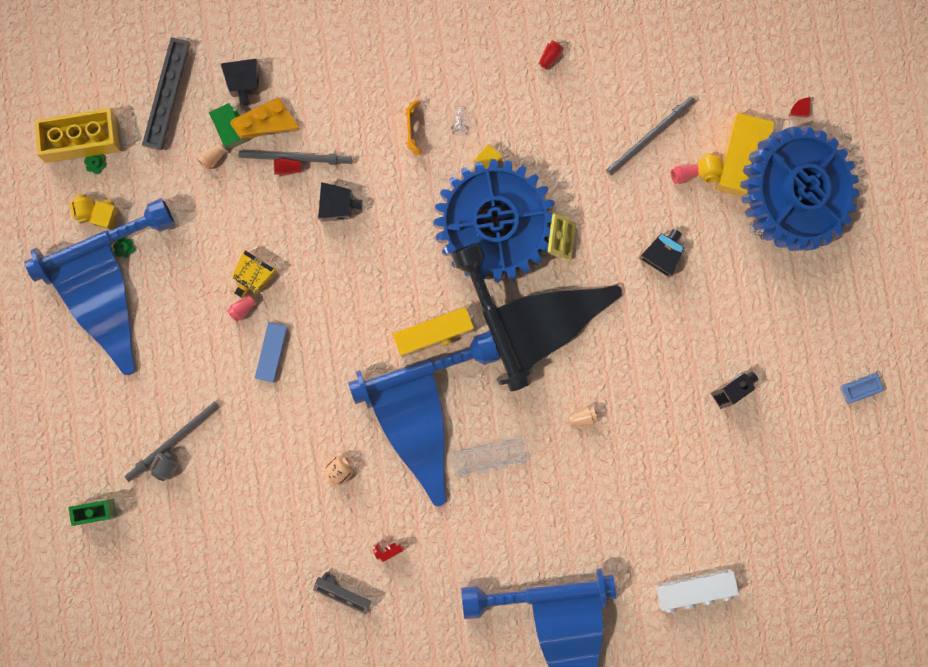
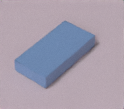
(862, 388)

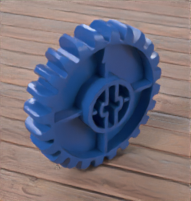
(496, 188)
(800, 188)

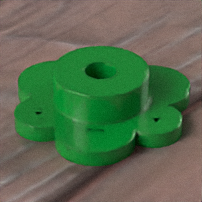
(95, 168)
(128, 247)

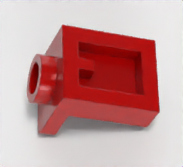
(391, 551)

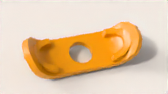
(410, 113)

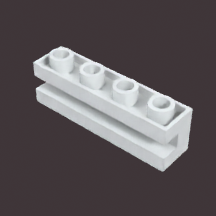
(696, 590)

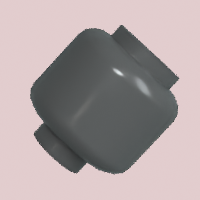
(164, 466)

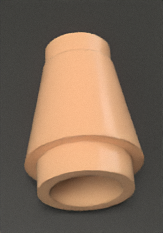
(211, 156)
(584, 417)

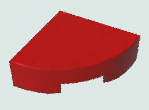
(801, 108)

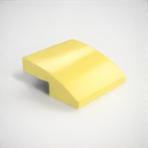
(561, 237)

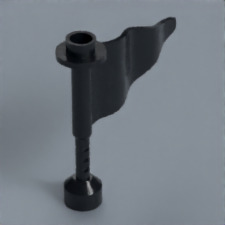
(532, 324)

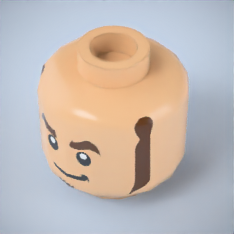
(339, 470)

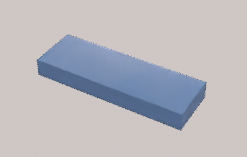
(271, 352)

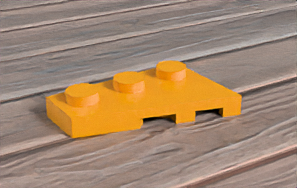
(265, 119)

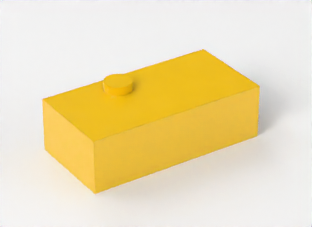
(77, 135)
(742, 140)
(433, 332)

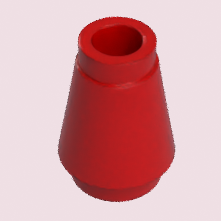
(550, 54)
(286, 167)

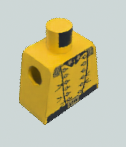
(251, 274)

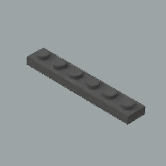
(166, 94)

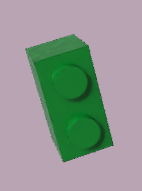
(221, 118)
(92, 512)

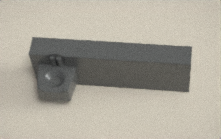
(326, 586)

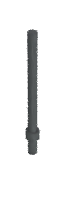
(677, 112)
(332, 159)
(143, 465)

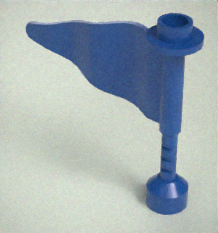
(94, 285)
(412, 414)
(564, 617)

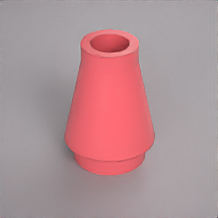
(683, 173)
(241, 308)

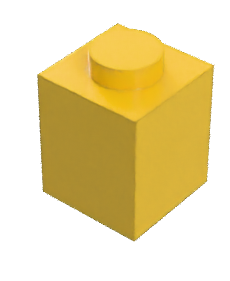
(486, 155)
(104, 214)

